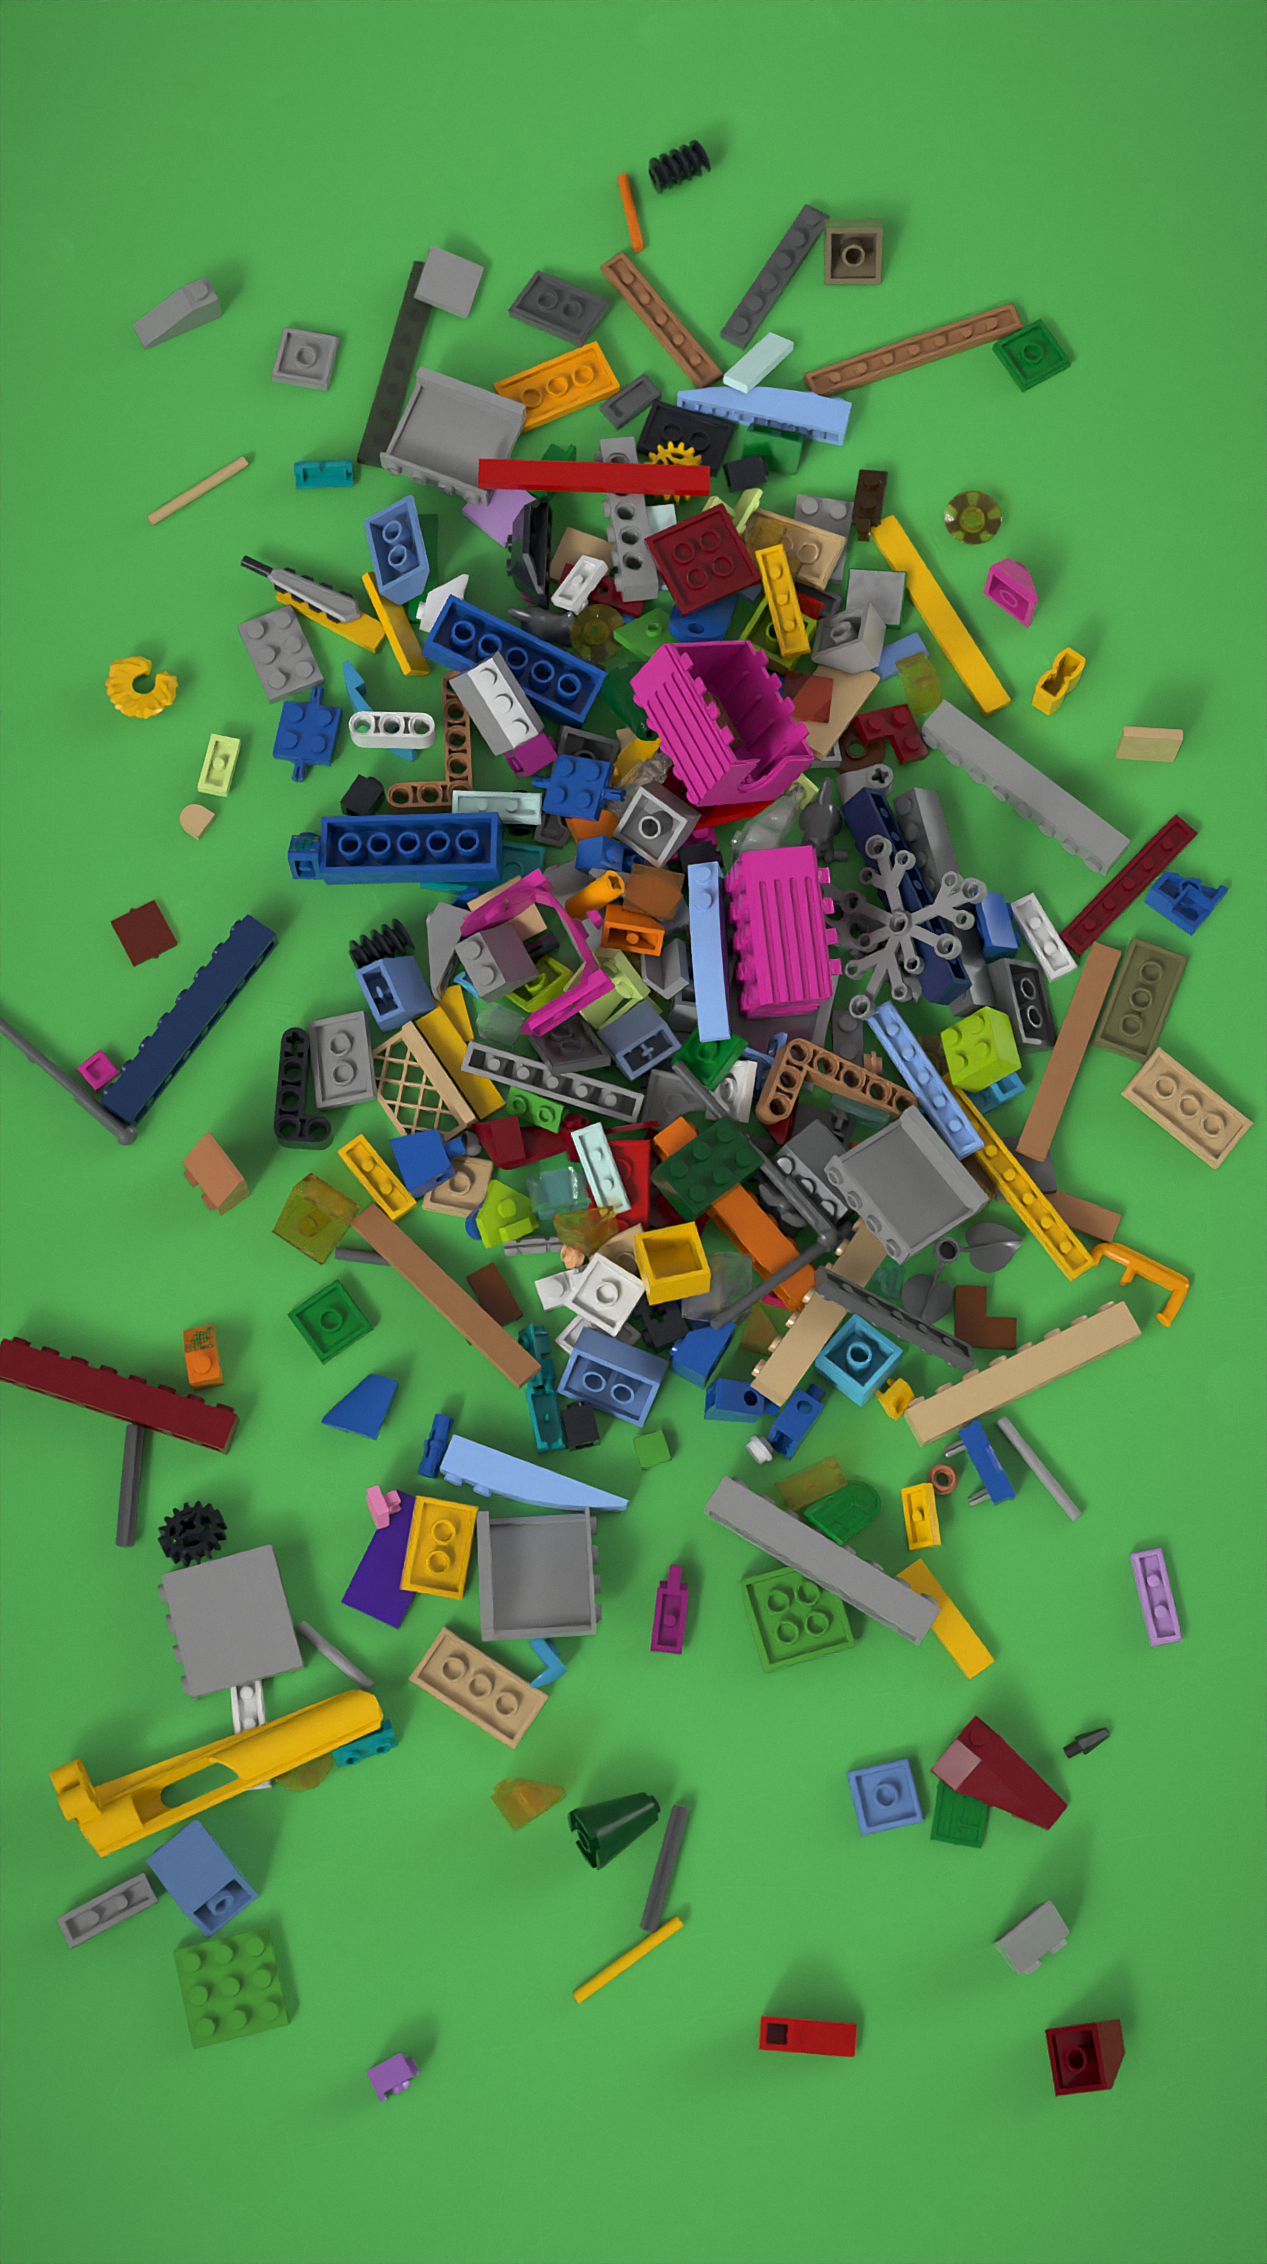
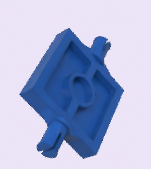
(307, 733)
(578, 788)

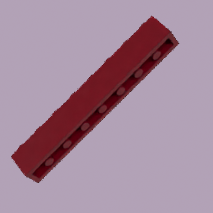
(117, 1396)

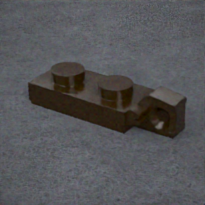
(869, 501)

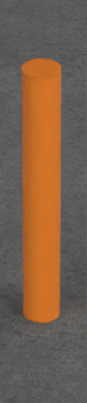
(630, 212)

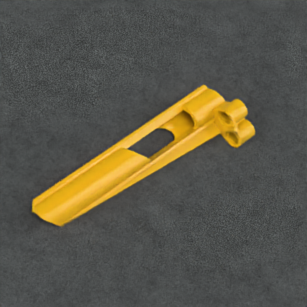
(132, 1805)

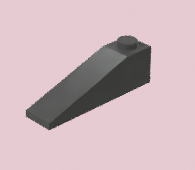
(577, 744)

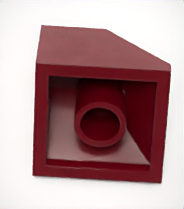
(1085, 2056)

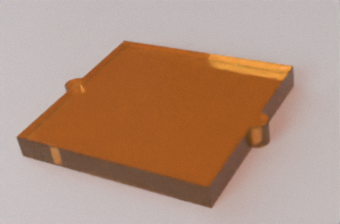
(653, 892)

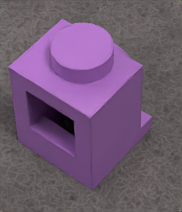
(392, 2075)

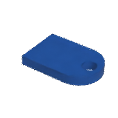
(709, 623)

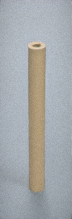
(196, 491)

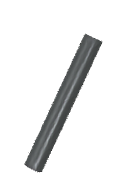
(360, 1256)

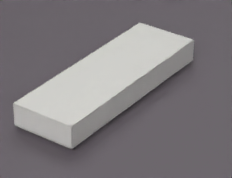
(1042, 938)

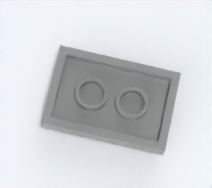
(830, 516)
(280, 654)
(342, 1060)

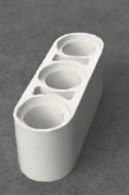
(380, 721)

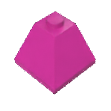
(1012, 589)

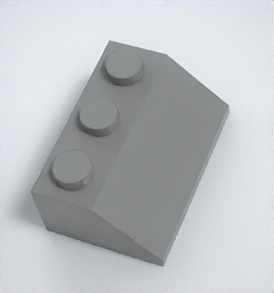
(497, 704)

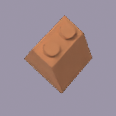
(215, 1175)

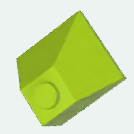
(544, 987)

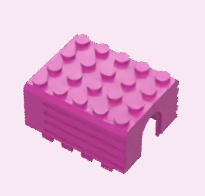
(715, 774)
(780, 932)

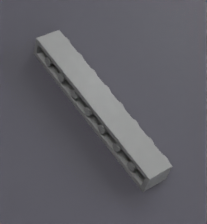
(1024, 788)
(822, 1560)

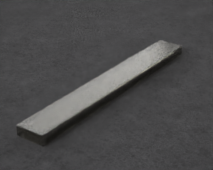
(395, 373)

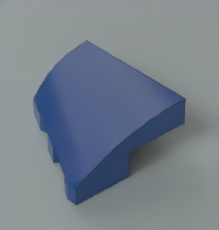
(1184, 900)
(364, 1407)

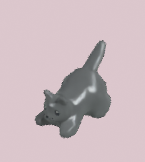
(545, 624)
(820, 823)
(774, 1202)

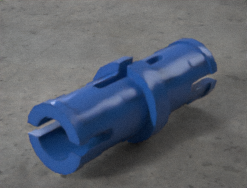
(435, 1446)

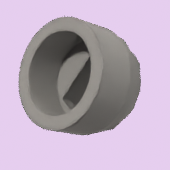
(472, 1143)

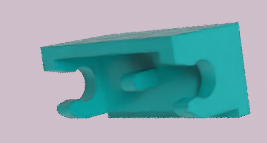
(546, 1419)

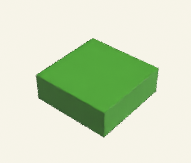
(651, 1449)

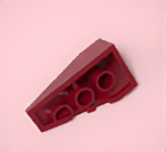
(991, 1771)

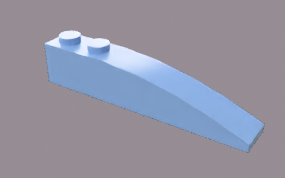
(784, 409)
(709, 950)
(521, 1481)

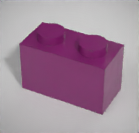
(531, 755)

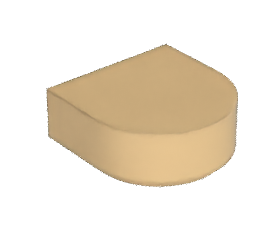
(196, 820)

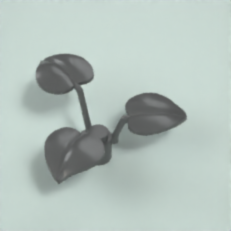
(990, 1250)

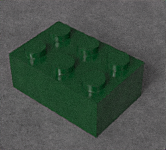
(707, 1169)

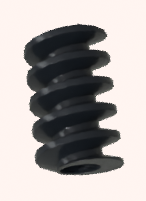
(677, 164)
(380, 944)

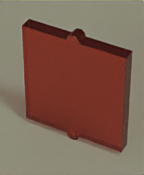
(809, 695)
(144, 933)

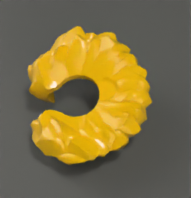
(127, 699)

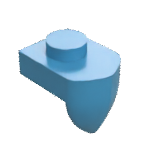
(547, 1652)

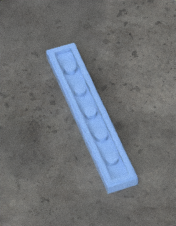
(924, 1081)

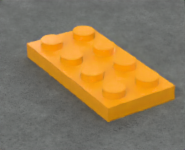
(561, 385)

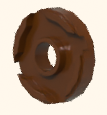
(872, 755)

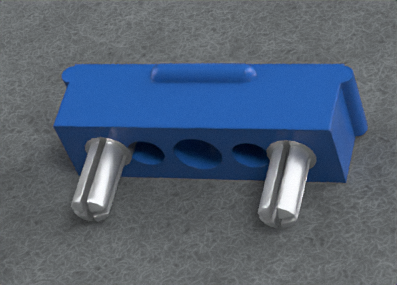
(986, 1463)

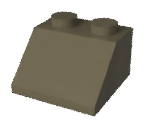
(852, 251)

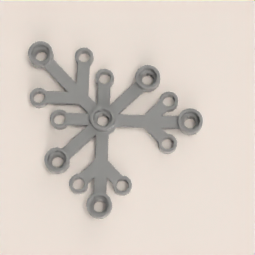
(886, 959)

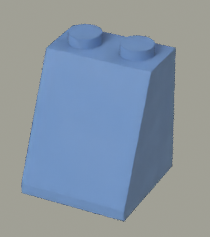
(202, 1878)

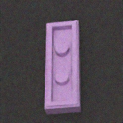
(1156, 1597)

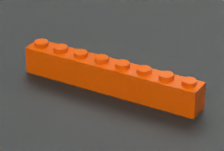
(746, 1225)

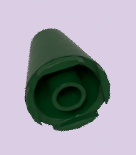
(618, 697)
(612, 1826)

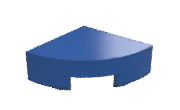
(469, 894)

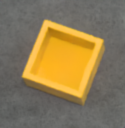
(672, 1263)

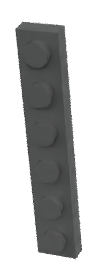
(774, 277)
(894, 1319)

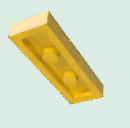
(377, 1178)

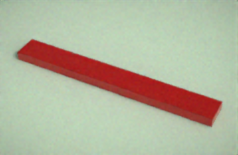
(594, 477)

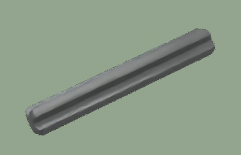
(130, 1485)
(664, 1868)

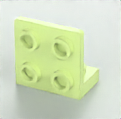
(623, 976)

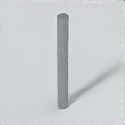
(1039, 1468)

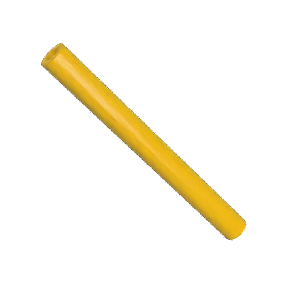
(627, 1959)

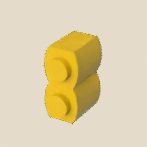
(1058, 681)

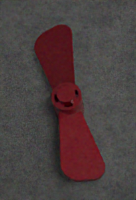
(543, 1143)

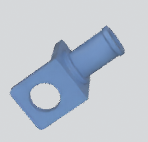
(763, 1061)

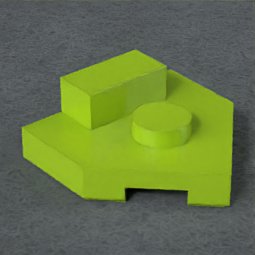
(504, 1215)

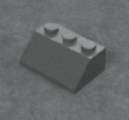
(1023, 997)
(805, 1161)

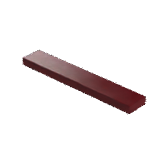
(1127, 885)

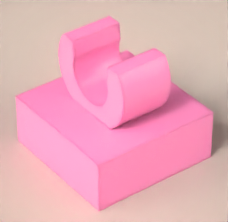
(382, 1505)

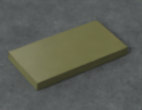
(1139, 1000)

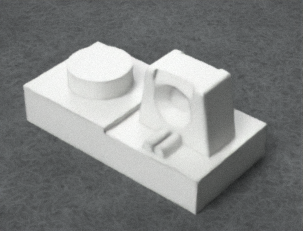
(579, 583)
(556, 1288)

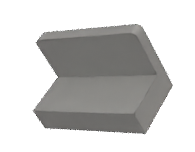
(666, 972)

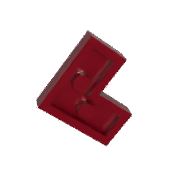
(896, 726)

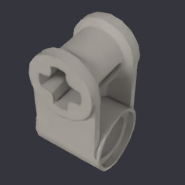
(853, 781)

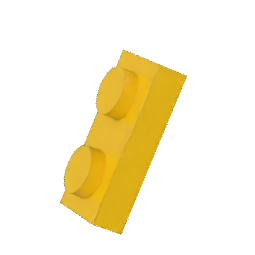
(921, 1516)

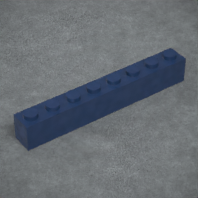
(871, 815)
(189, 1021)

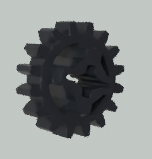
(192, 1533)

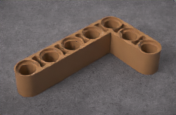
(454, 757)
(831, 1080)

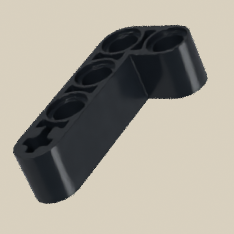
(297, 1088)

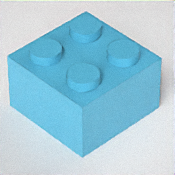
(858, 1360)

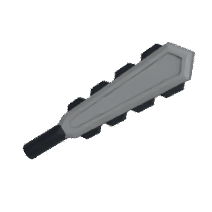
(319, 597)

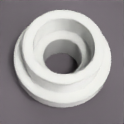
(760, 1449)

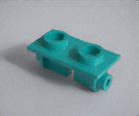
(323, 474)
(537, 1343)
(373, 1743)

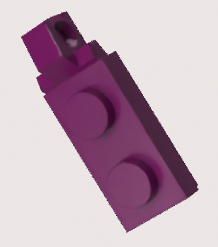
(670, 1614)

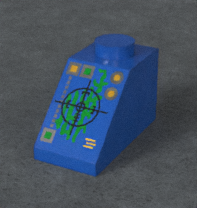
(305, 856)

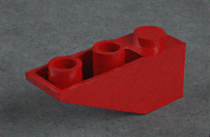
(806, 2036)

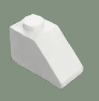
(436, 599)

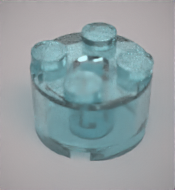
(558, 1193)

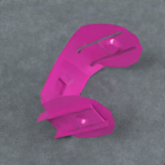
(521, 896)

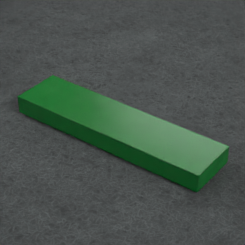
(429, 531)

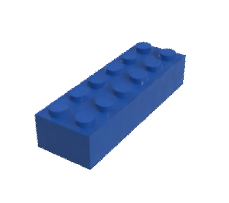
(552, 679)
(411, 848)

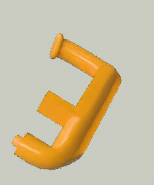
(1151, 1271)

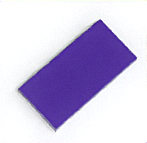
(378, 1577)

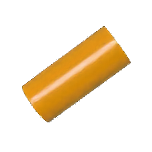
(595, 895)

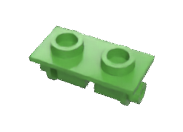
(536, 1109)

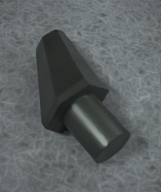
(1086, 1742)

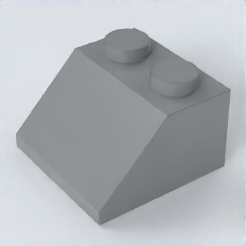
(850, 640)
(656, 823)
(496, 962)
(1032, 1937)

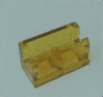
(811, 1483)

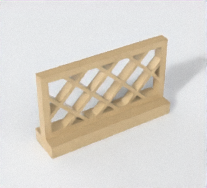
(437, 1075)

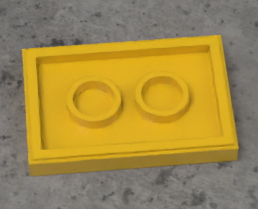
(439, 1547)

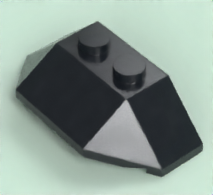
(531, 551)

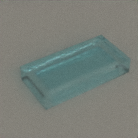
(861, 1112)

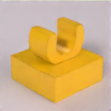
(896, 1398)

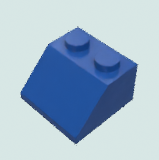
(995, 928)
(700, 1353)

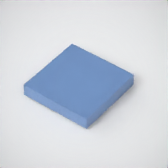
(884, 1797)

